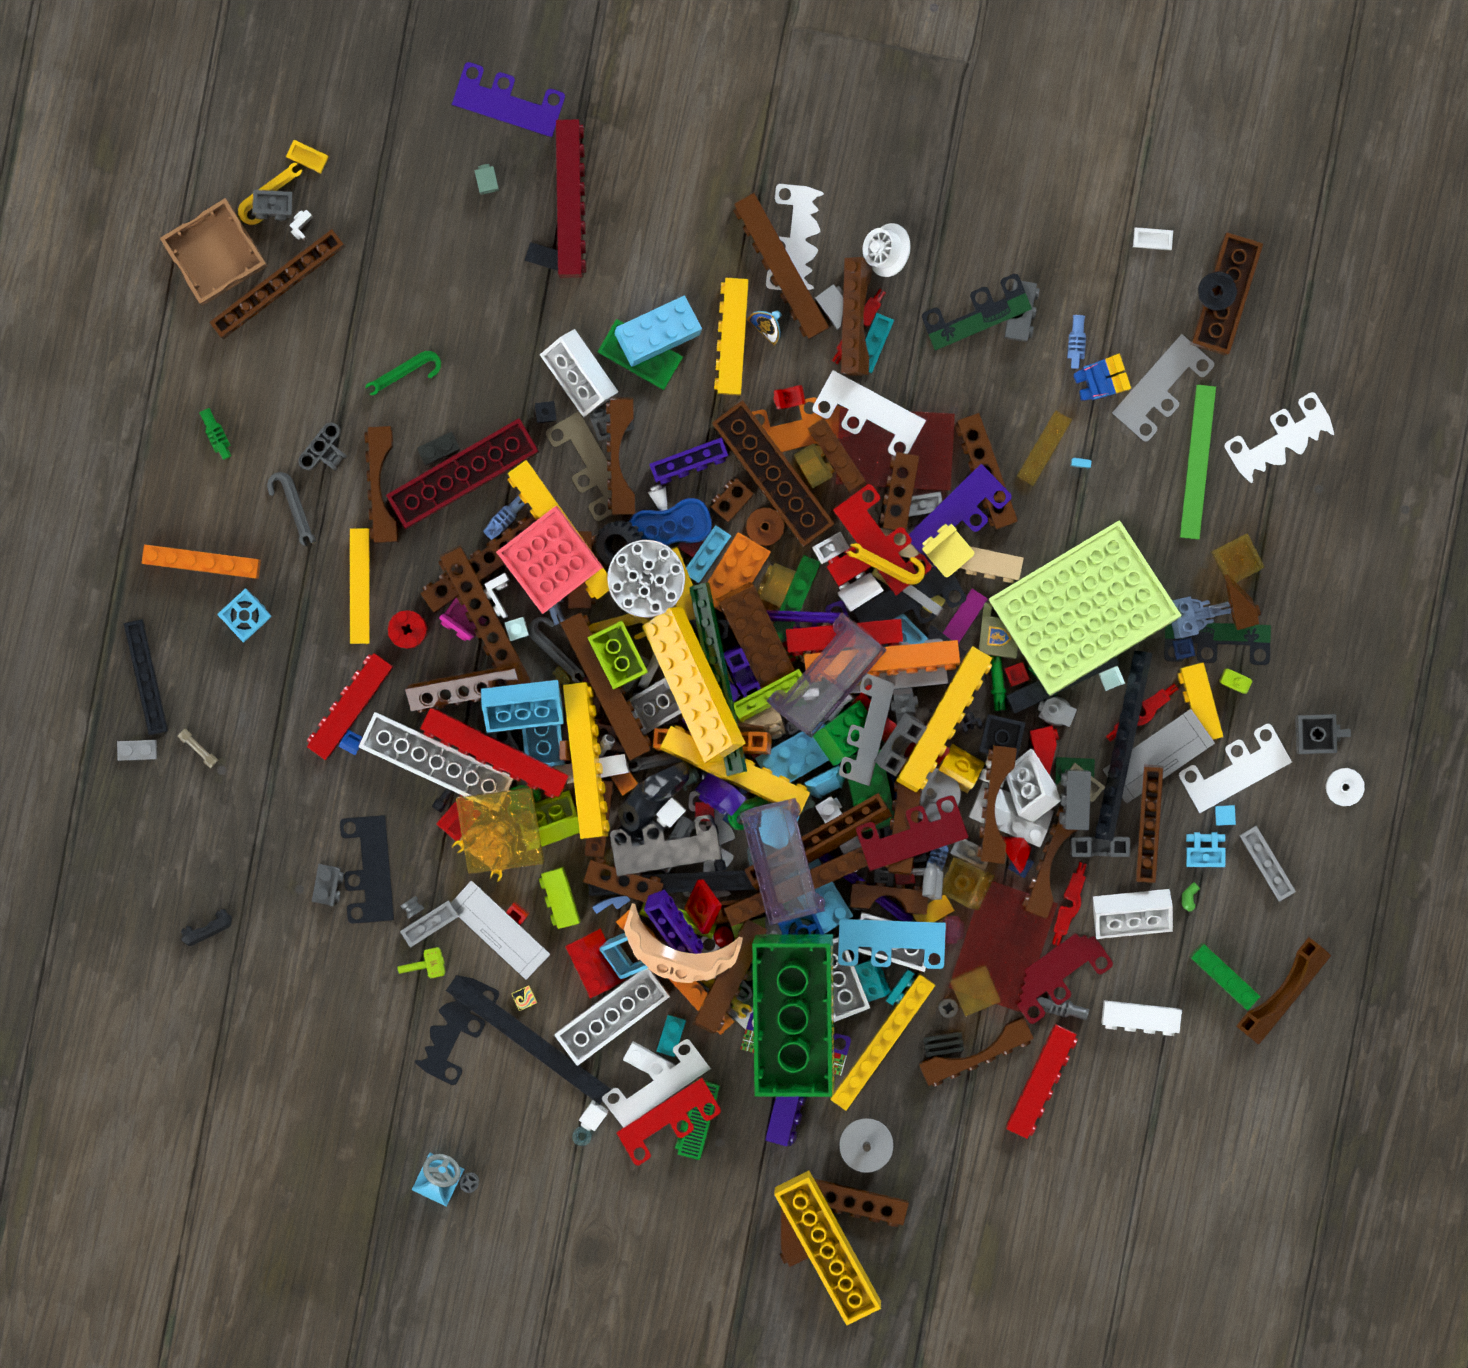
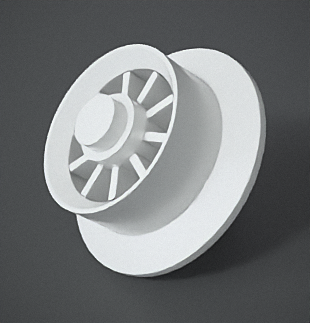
(887, 249)

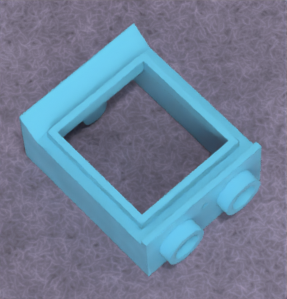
(618, 959)

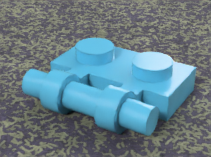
(1204, 856)

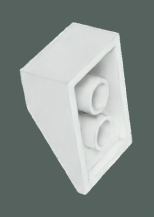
(860, 591)
(1032, 787)

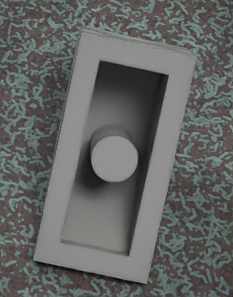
(832, 304)

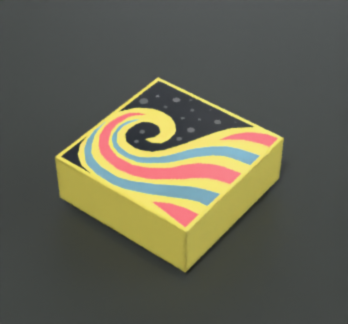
(524, 998)

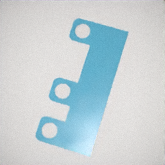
(889, 935)

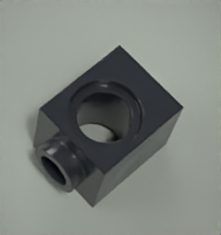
(546, 412)

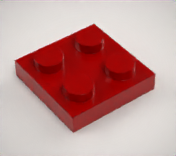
(702, 906)

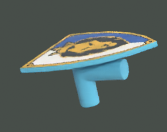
(766, 324)

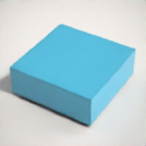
(1083, 463)
(1225, 815)

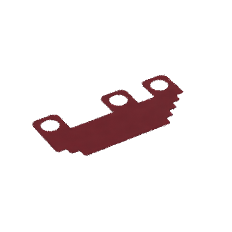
(1053, 967)

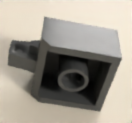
(1326, 741)

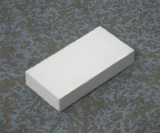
(1153, 238)

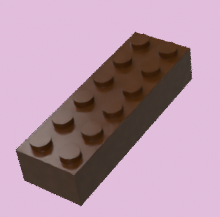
(1217, 329)
(755, 634)

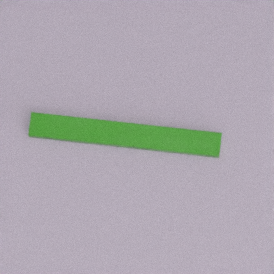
(1197, 462)

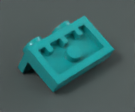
(872, 980)

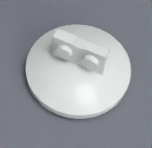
(646, 578)

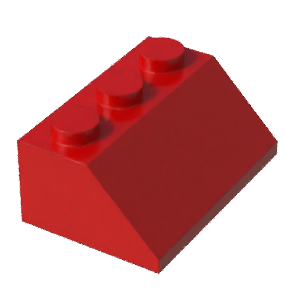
(591, 964)

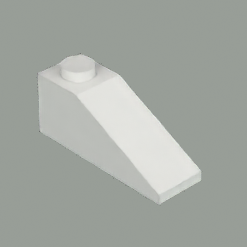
(641, 1057)

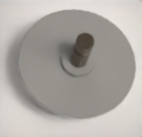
(937, 787)
(866, 1145)

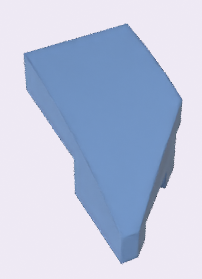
(618, 901)

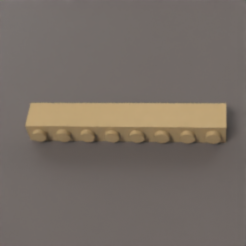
(983, 561)

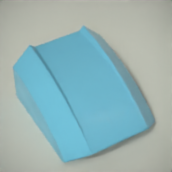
(825, 782)

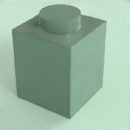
(486, 179)

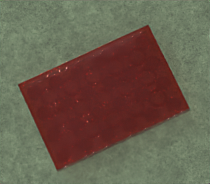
(872, 458)
(1004, 941)

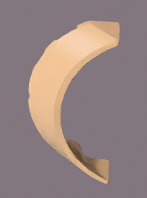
(676, 964)

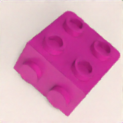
(457, 619)

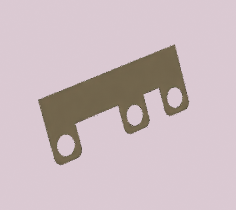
(590, 452)

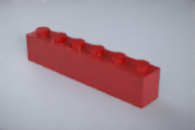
(817, 638)
(350, 706)
(1041, 1080)

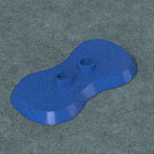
(684, 522)

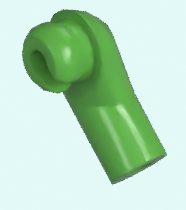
(1187, 897)

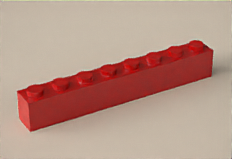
(494, 752)

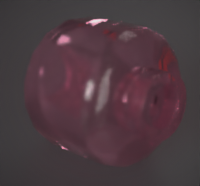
(954, 929)

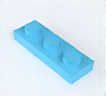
(707, 553)

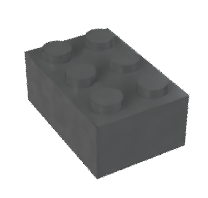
(1075, 799)

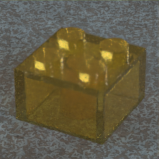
(813, 465)
(1238, 558)
(777, 584)
(966, 883)
(975, 990)

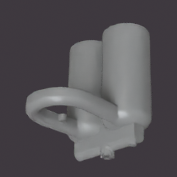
(931, 880)

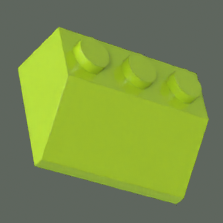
(617, 655)
(557, 818)
(559, 898)

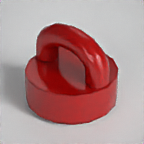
(723, 936)

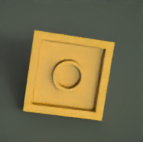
(961, 767)

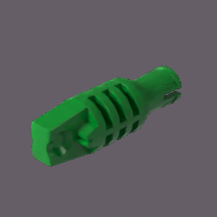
(216, 434)

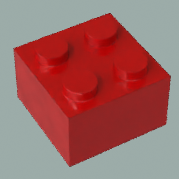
(846, 567)

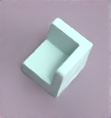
(1111, 678)

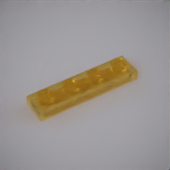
(1044, 448)

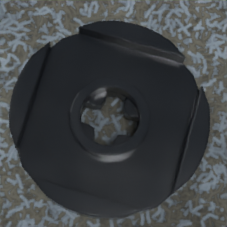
(1218, 302)

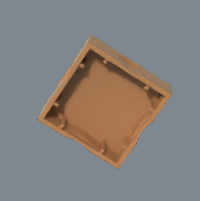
(214, 252)

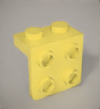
(947, 550)

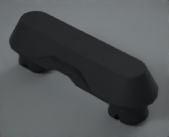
(192, 937)

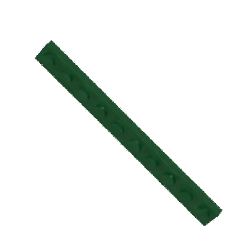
(713, 651)

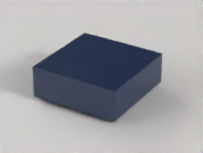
(1183, 648)

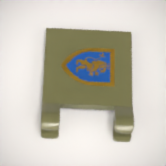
(994, 636)

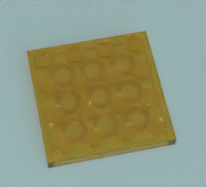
(500, 830)

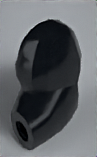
(652, 795)

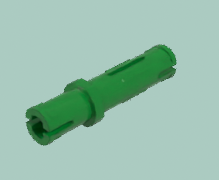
(998, 684)

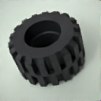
(606, 535)

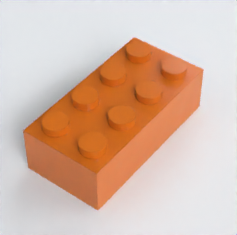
(737, 567)

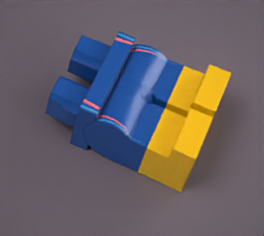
(1097, 381)

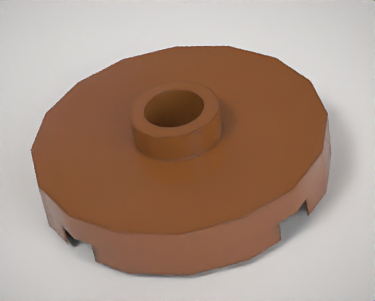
(761, 536)

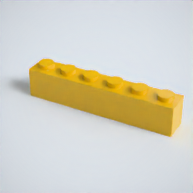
(733, 336)

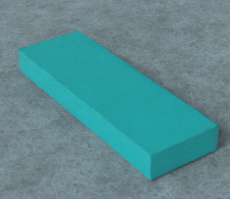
(876, 338)

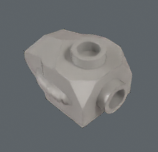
(1056, 711)

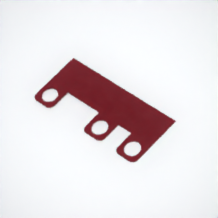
(916, 840)

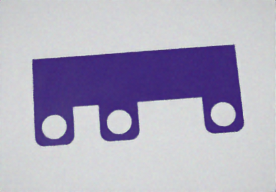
(506, 108)
(960, 506)

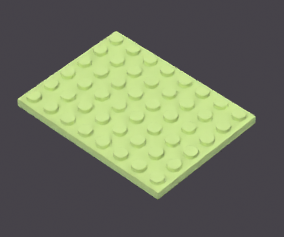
(1084, 608)

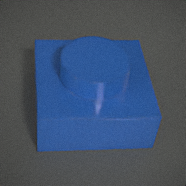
(350, 742)

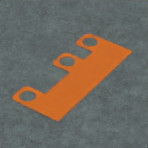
(796, 433)

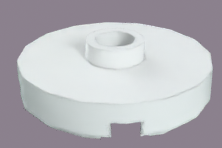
(1337, 780)

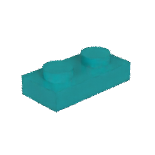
(905, 981)
(671, 1035)

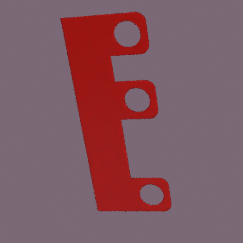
(668, 1112)

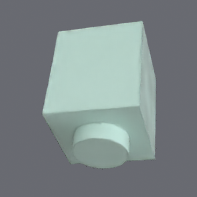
(517, 629)

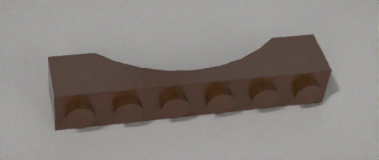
(854, 349)
(621, 415)
(384, 525)
(1002, 763)
(1040, 897)
(1307, 964)
(1012, 1035)

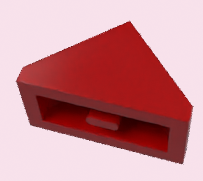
(1018, 851)
(517, 913)

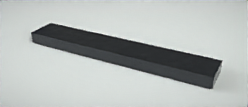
(145, 677)

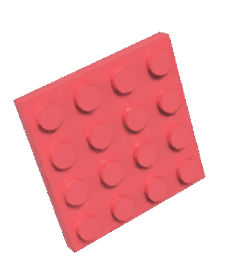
(549, 559)

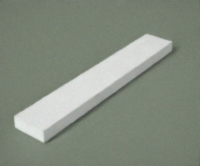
(611, 766)

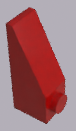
(1044, 745)

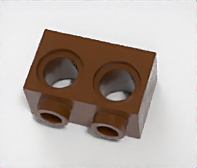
(735, 503)

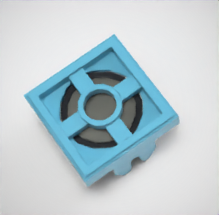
(244, 615)

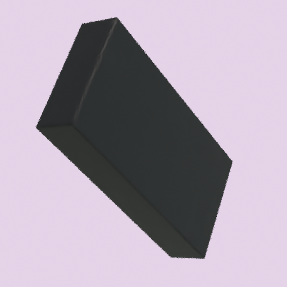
(542, 256)

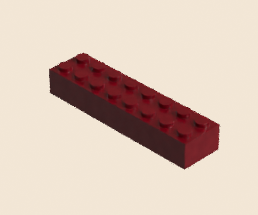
(569, 198)
(462, 473)

